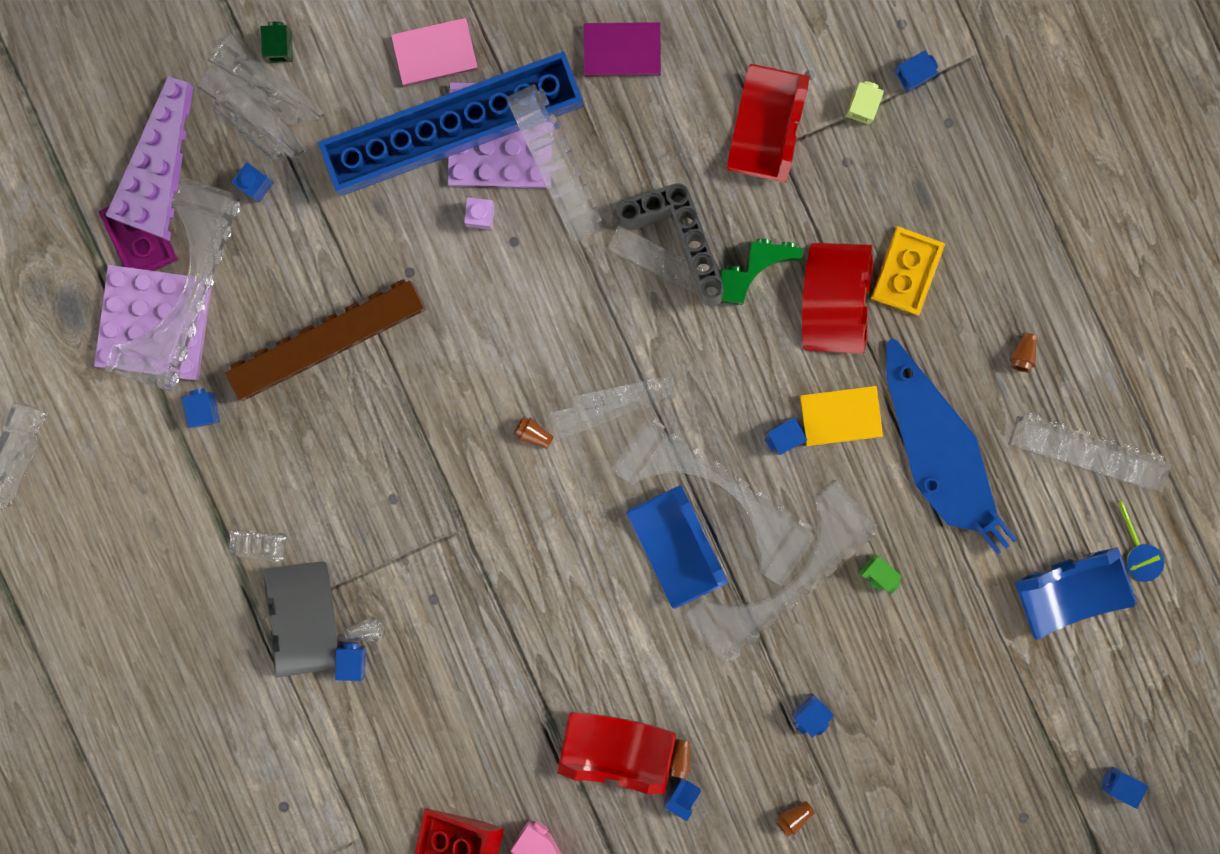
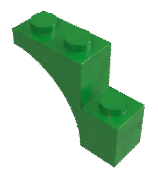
(760, 256)

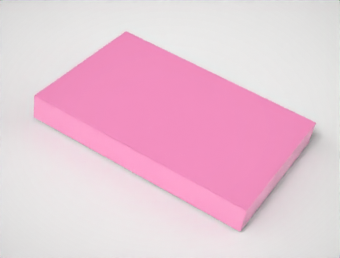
(434, 52)

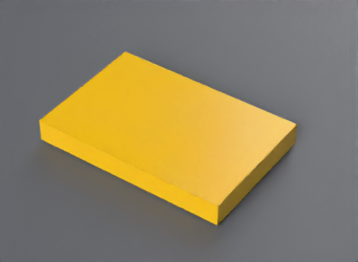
(907, 271)
(841, 416)

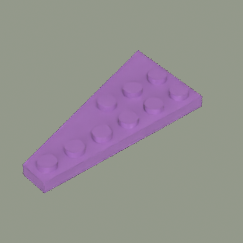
(155, 166)

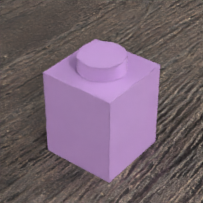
(479, 213)

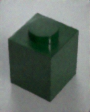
(276, 43)

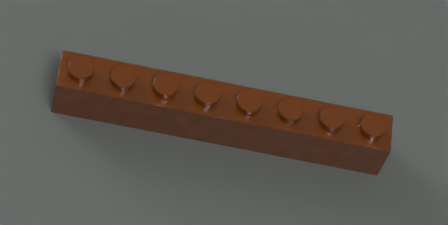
(325, 340)

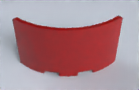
(766, 123)
(836, 297)
(616, 750)

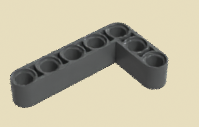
(686, 233)

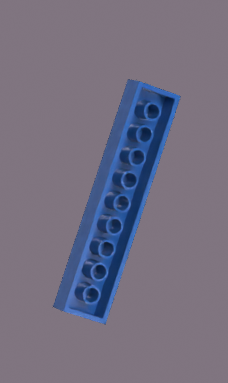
(444, 125)

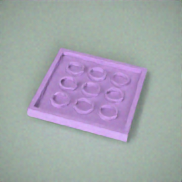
(496, 163)
(139, 302)

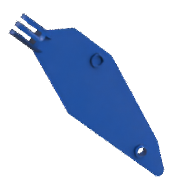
(942, 451)

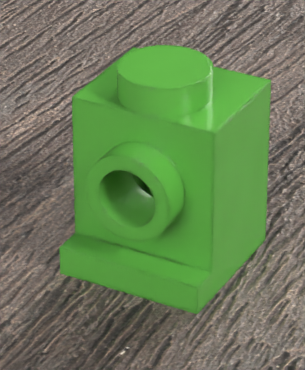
(881, 574)

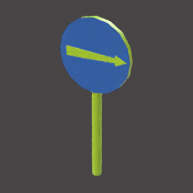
(1144, 560)

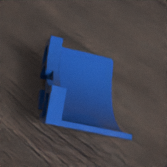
(677, 547)
(1075, 591)

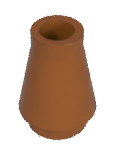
(1025, 353)
(533, 433)
(680, 759)
(794, 818)

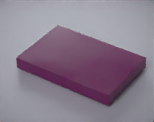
(622, 49)
(138, 248)

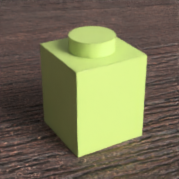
(865, 102)

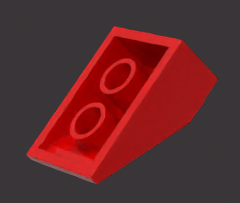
(456, 835)

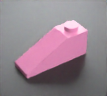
(534, 840)

